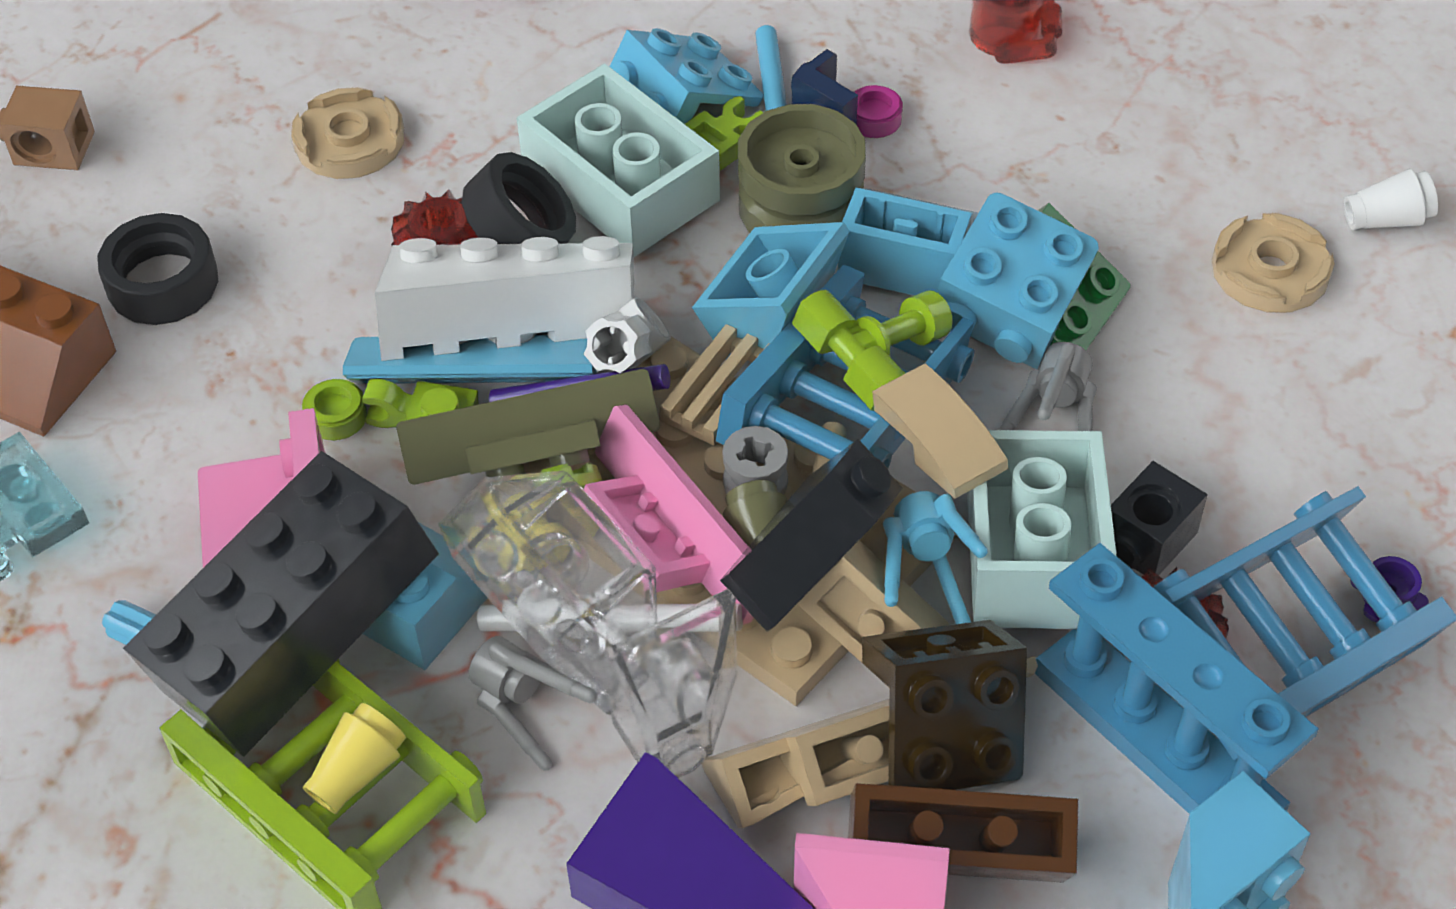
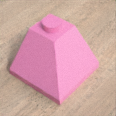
(869, 873)

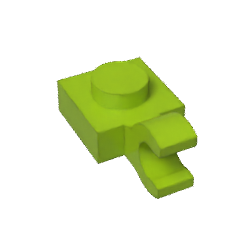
(392, 405)

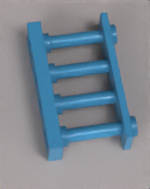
(784, 372)
(1354, 651)
(1187, 663)

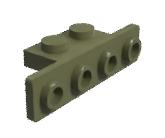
(522, 429)

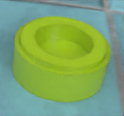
(337, 408)

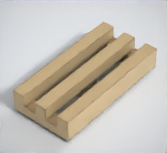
(699, 374)

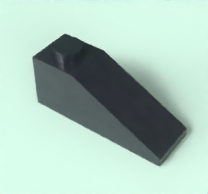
(811, 533)

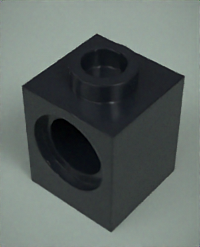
(1156, 518)

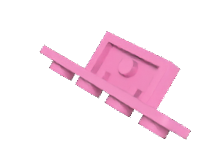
(663, 509)

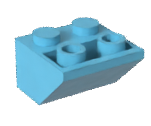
(902, 240)
(1237, 852)

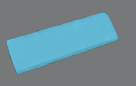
(476, 363)

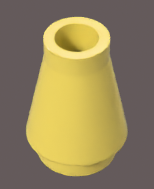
(355, 755)

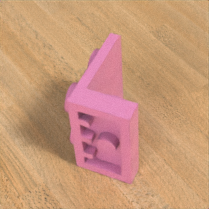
(240, 489)

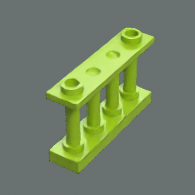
(302, 833)

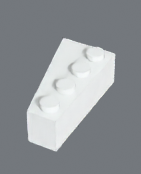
(498, 291)

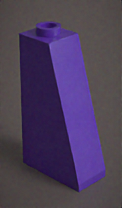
(670, 852)

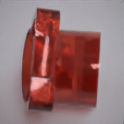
(1012, 28)

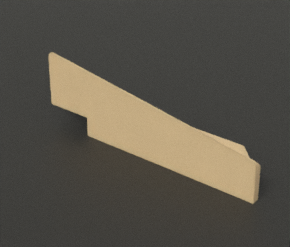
(807, 762)

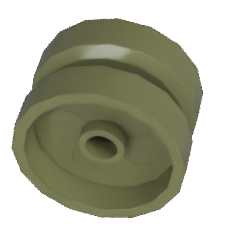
(798, 166)

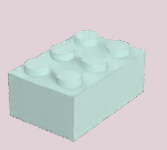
(621, 158)
(1037, 524)

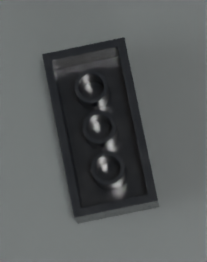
(282, 601)

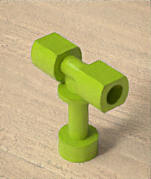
(866, 342)

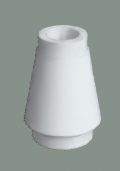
(1394, 202)

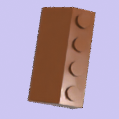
(47, 350)

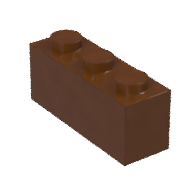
(983, 830)

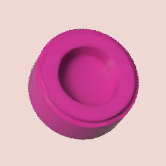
(878, 111)

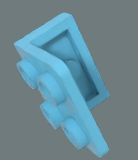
(682, 71)
(1016, 277)

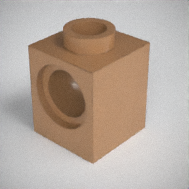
(46, 127)

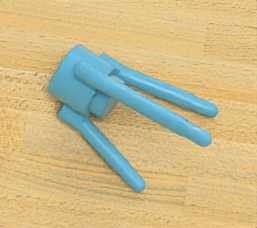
(926, 529)

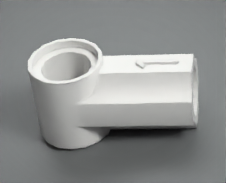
(625, 337)

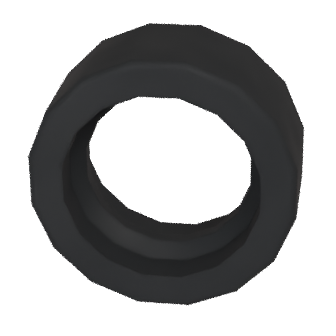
(531, 188)
(152, 237)

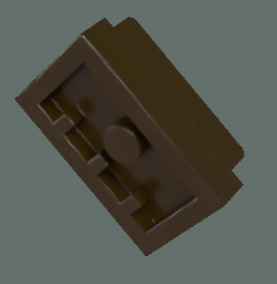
(952, 704)

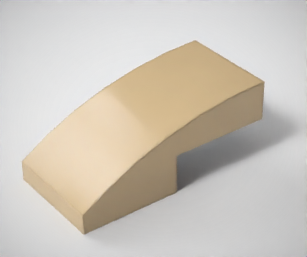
(944, 430)

